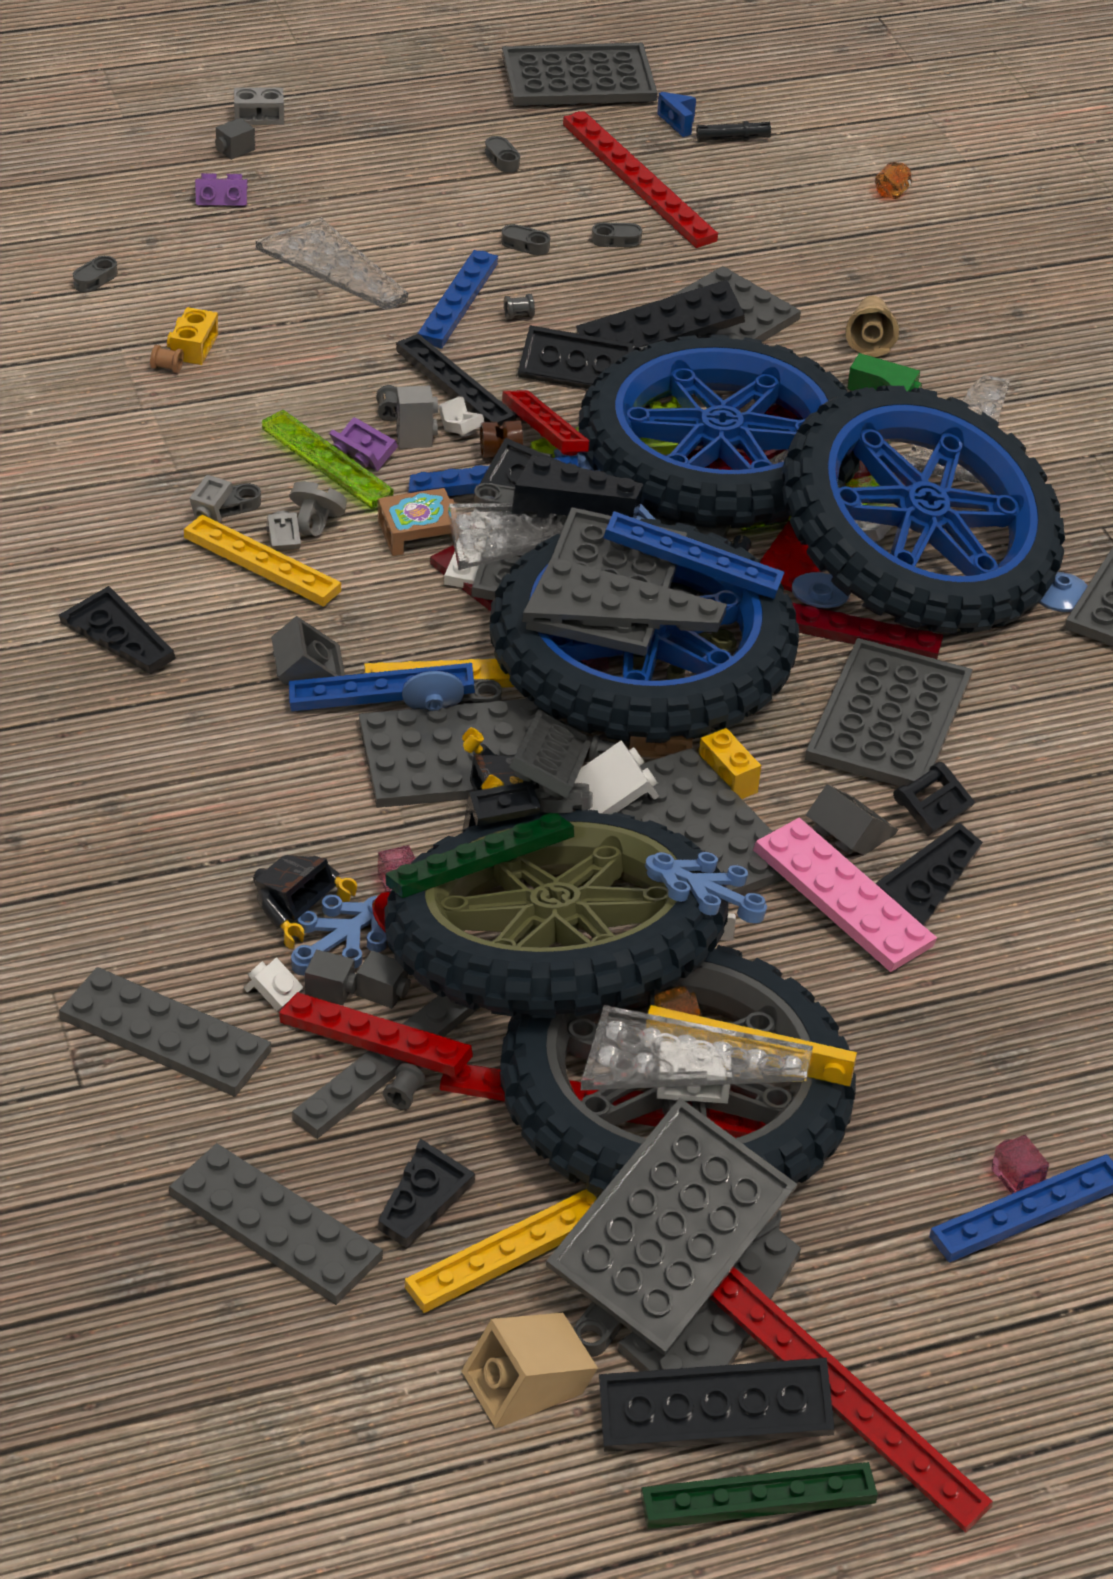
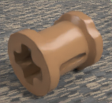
(166, 358)

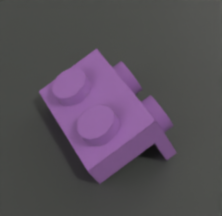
(221, 191)
(364, 444)

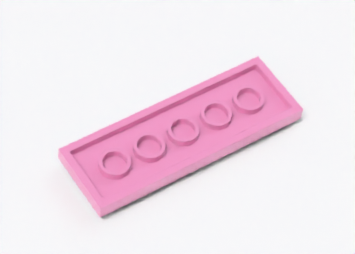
(845, 894)

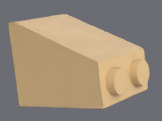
(527, 1366)

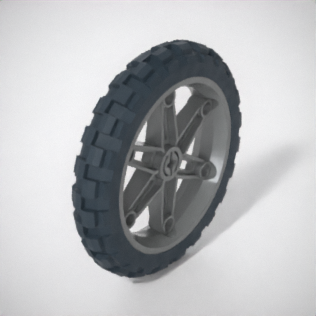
(583, 1134)

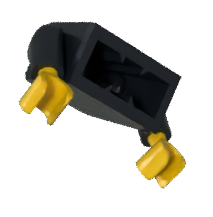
(488, 768)
(295, 886)

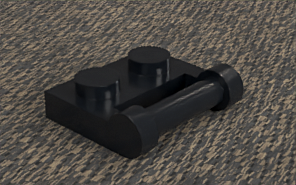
(941, 805)

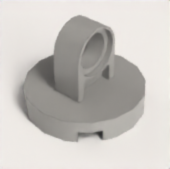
(316, 504)

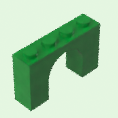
(875, 372)

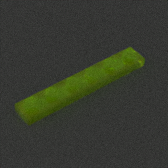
(326, 458)

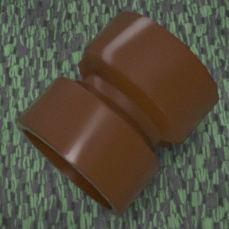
(493, 436)

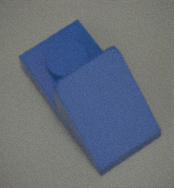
(677, 111)

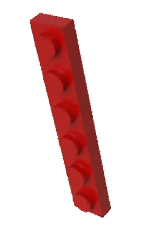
(546, 422)
(376, 1034)

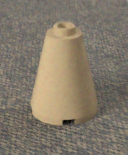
(872, 328)

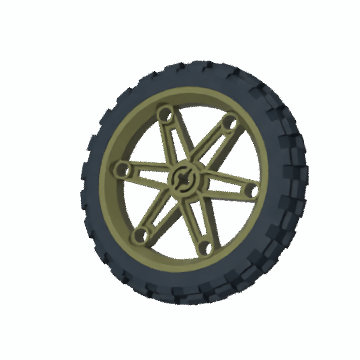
(528, 974)

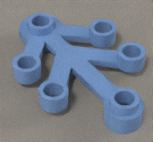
(679, 882)
(342, 930)

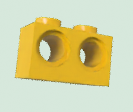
(194, 334)
(731, 762)

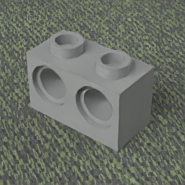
(259, 105)

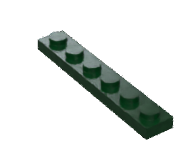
(479, 855)
(758, 1495)

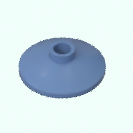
(818, 590)
(1064, 592)
(433, 690)

